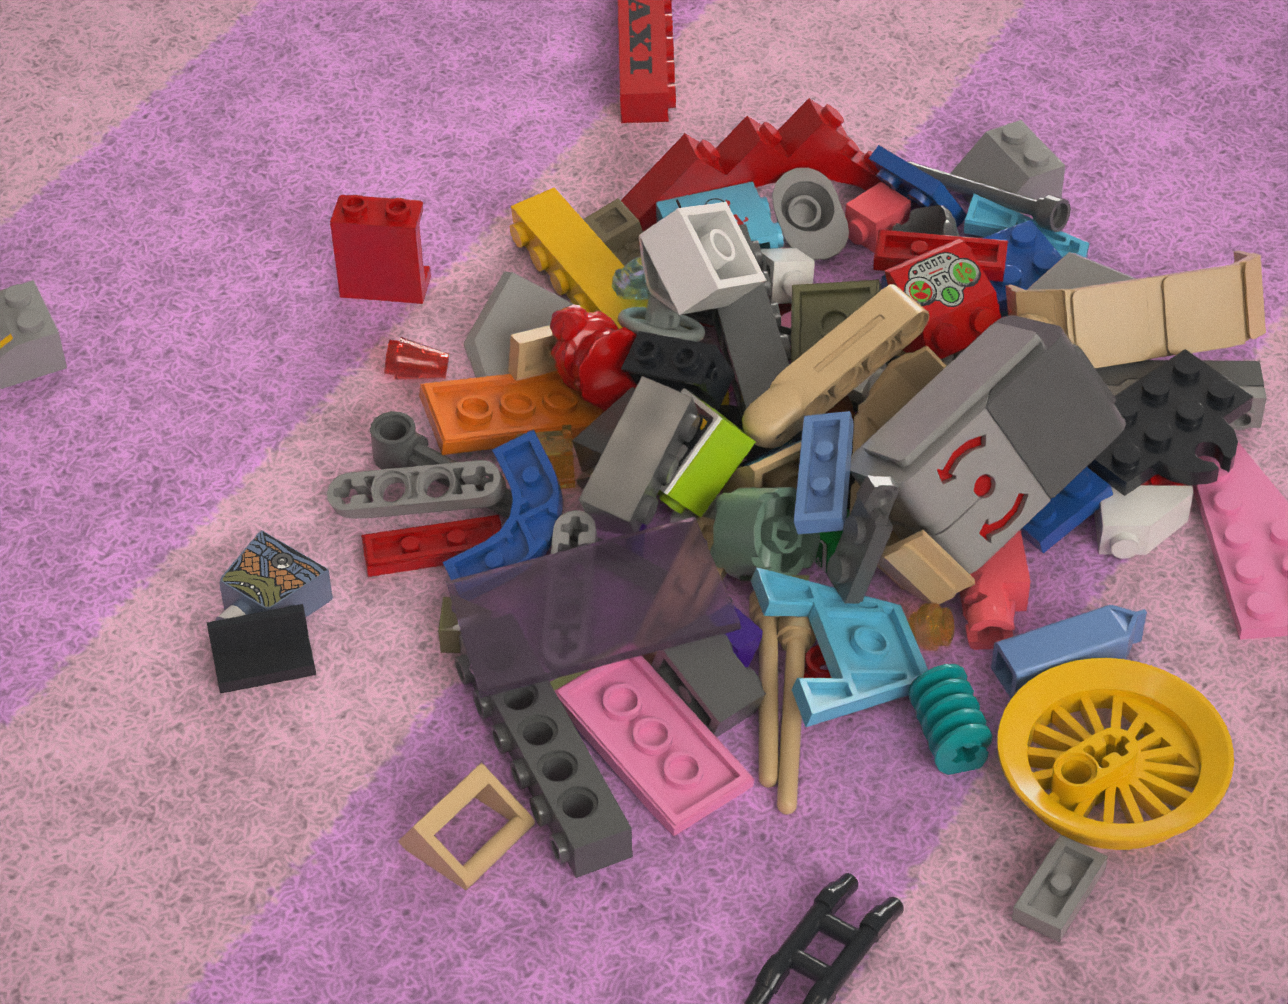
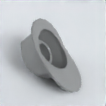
(810, 213)

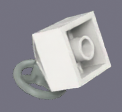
(691, 265)

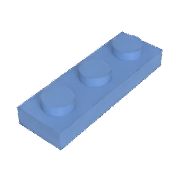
(824, 473)

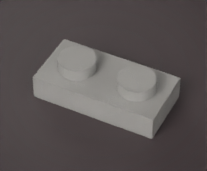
(1059, 888)

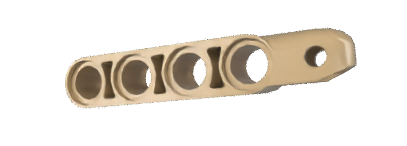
(835, 366)

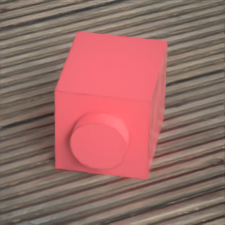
(875, 211)

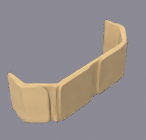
(1156, 313)
(918, 560)

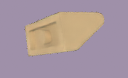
(487, 789)

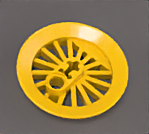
(1181, 747)

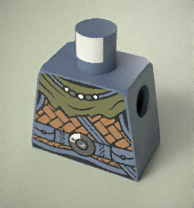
(271, 578)

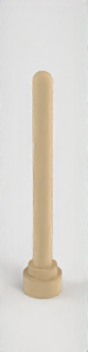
(796, 638)
(769, 706)

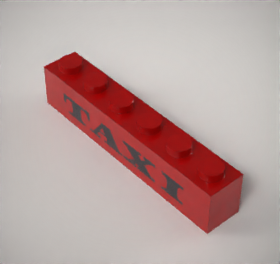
(646, 60)

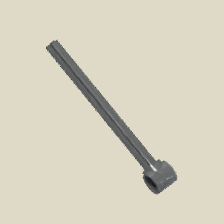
(399, 446)

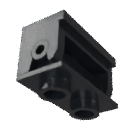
(680, 365)

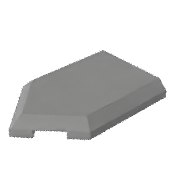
(511, 309)

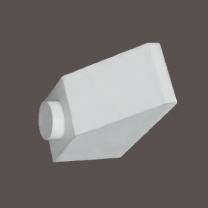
(1141, 519)

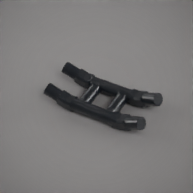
(822, 919)

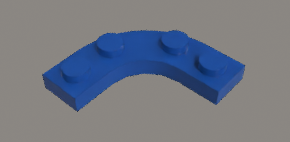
(532, 515)

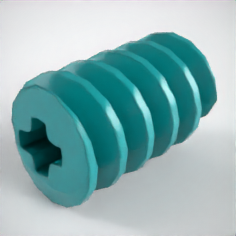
(951, 719)

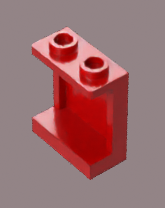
(379, 249)

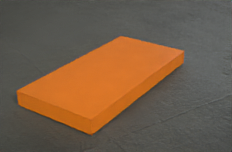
(496, 408)

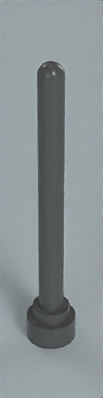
(1048, 211)

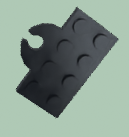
(1170, 422)

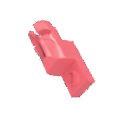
(998, 593)

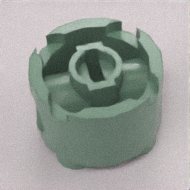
(759, 531)

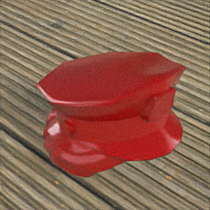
(591, 354)

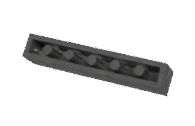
(752, 340)

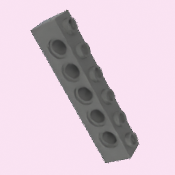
(557, 771)

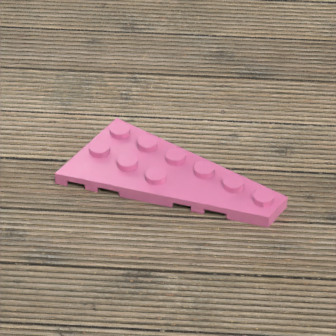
(1250, 545)

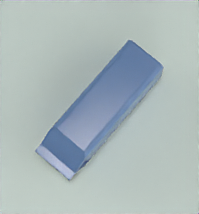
(1094, 634)

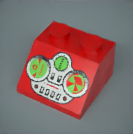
(953, 292)

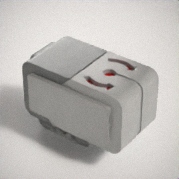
(992, 438)

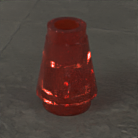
(414, 360)

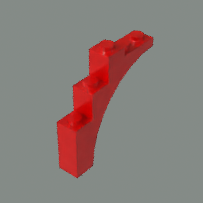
(756, 154)

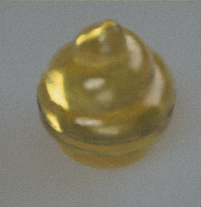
(932, 626)

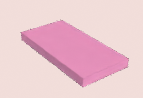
(654, 742)

